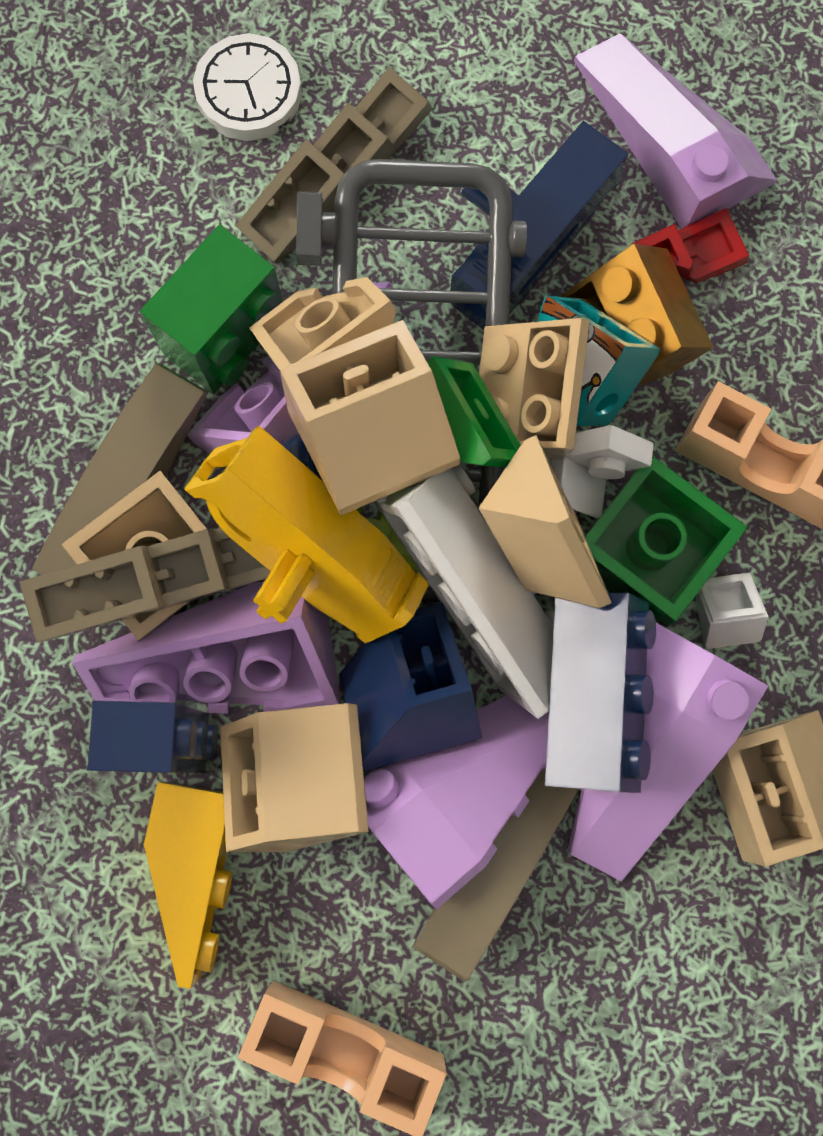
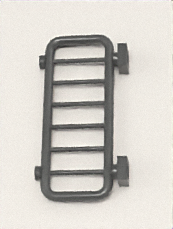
(341, 232)

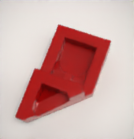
(703, 247)

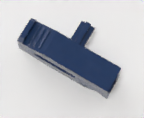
(555, 210)

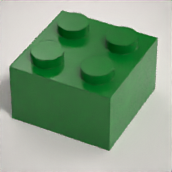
(208, 307)
(661, 540)

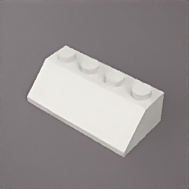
(476, 584)

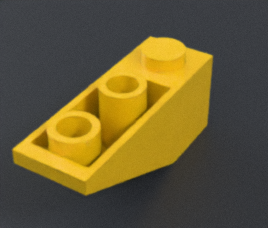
(188, 874)

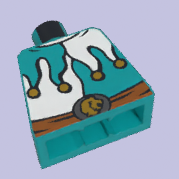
(613, 359)

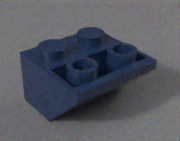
(411, 691)

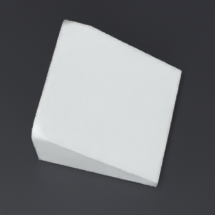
(730, 611)

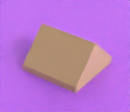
(141, 518)
(541, 530)

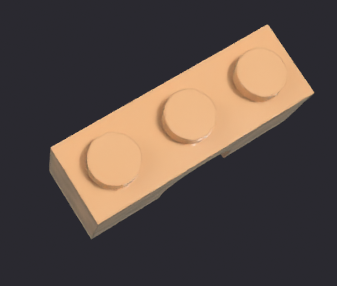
(735, 442)
(380, 1069)

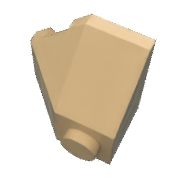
(316, 323)

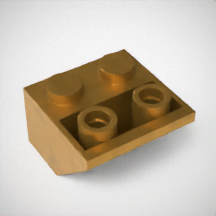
(651, 300)

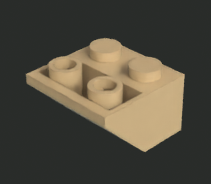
(537, 378)
(370, 416)
(292, 778)
(775, 789)

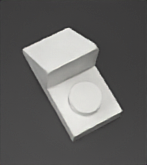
(596, 457)

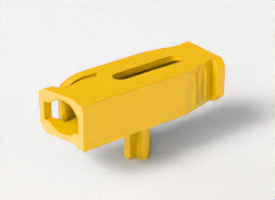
(294, 530)

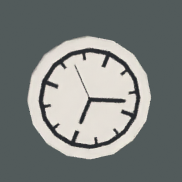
(247, 86)

